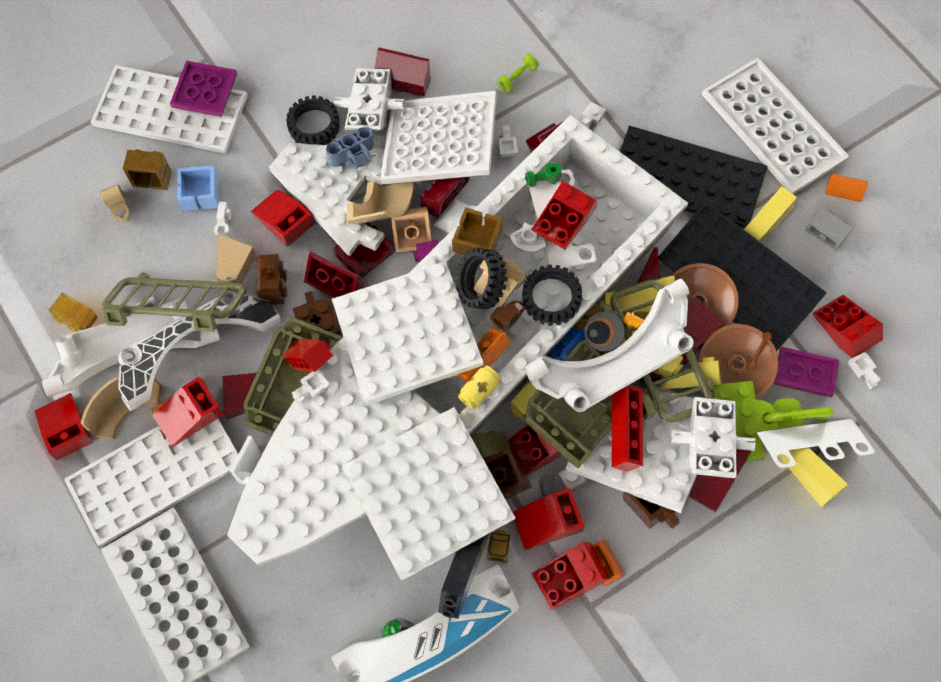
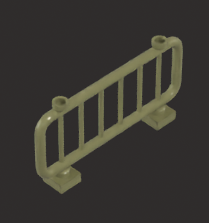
(203, 319)
(655, 403)

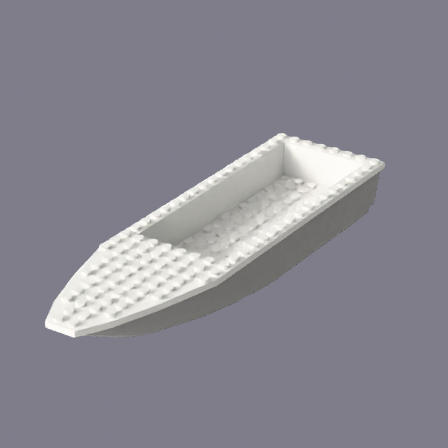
(300, 482)

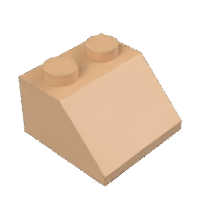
(411, 229)

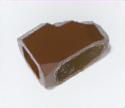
(507, 315)

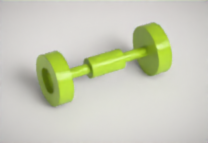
(530, 63)

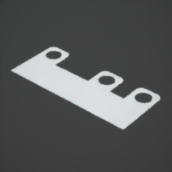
(570, 257)
(812, 435)

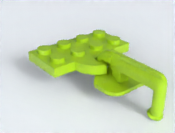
(750, 412)

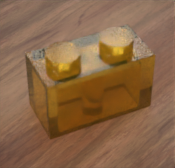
(72, 313)

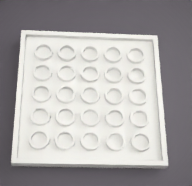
(440, 138)
(406, 333)
(666, 469)
(428, 493)

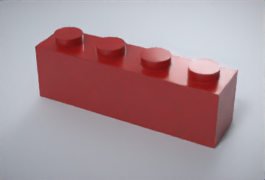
(308, 354)
(627, 428)

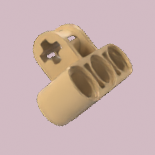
(114, 198)

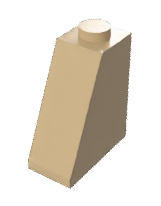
(233, 259)

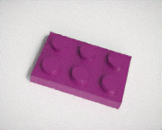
(806, 372)

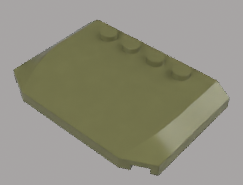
(276, 379)
(567, 430)

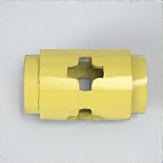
(469, 392)

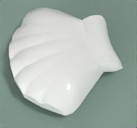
(527, 240)

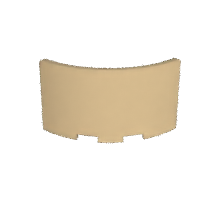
(381, 203)
(108, 410)

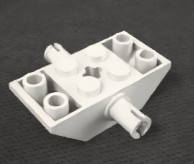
(369, 100)
(713, 438)

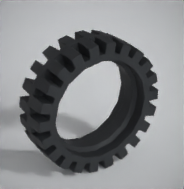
(308, 105)
(558, 274)
(495, 278)

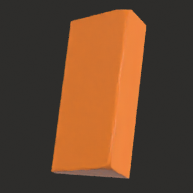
(846, 187)
(609, 561)

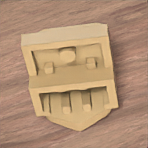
(514, 281)

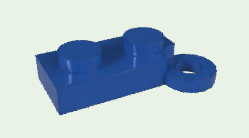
(566, 344)

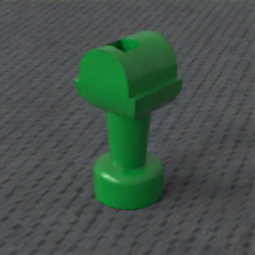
(551, 173)

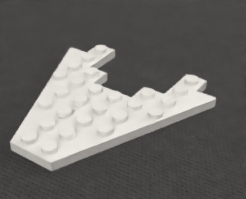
(328, 189)

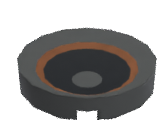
(604, 331)

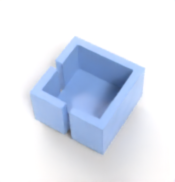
(197, 188)

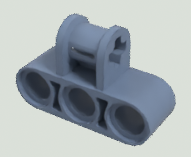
(351, 148)

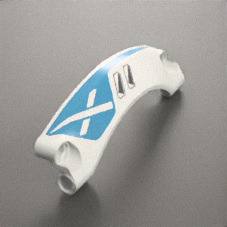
(434, 640)

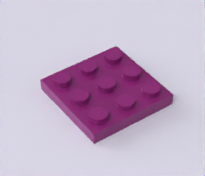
(203, 88)

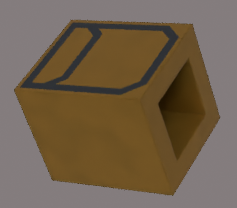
(499, 546)

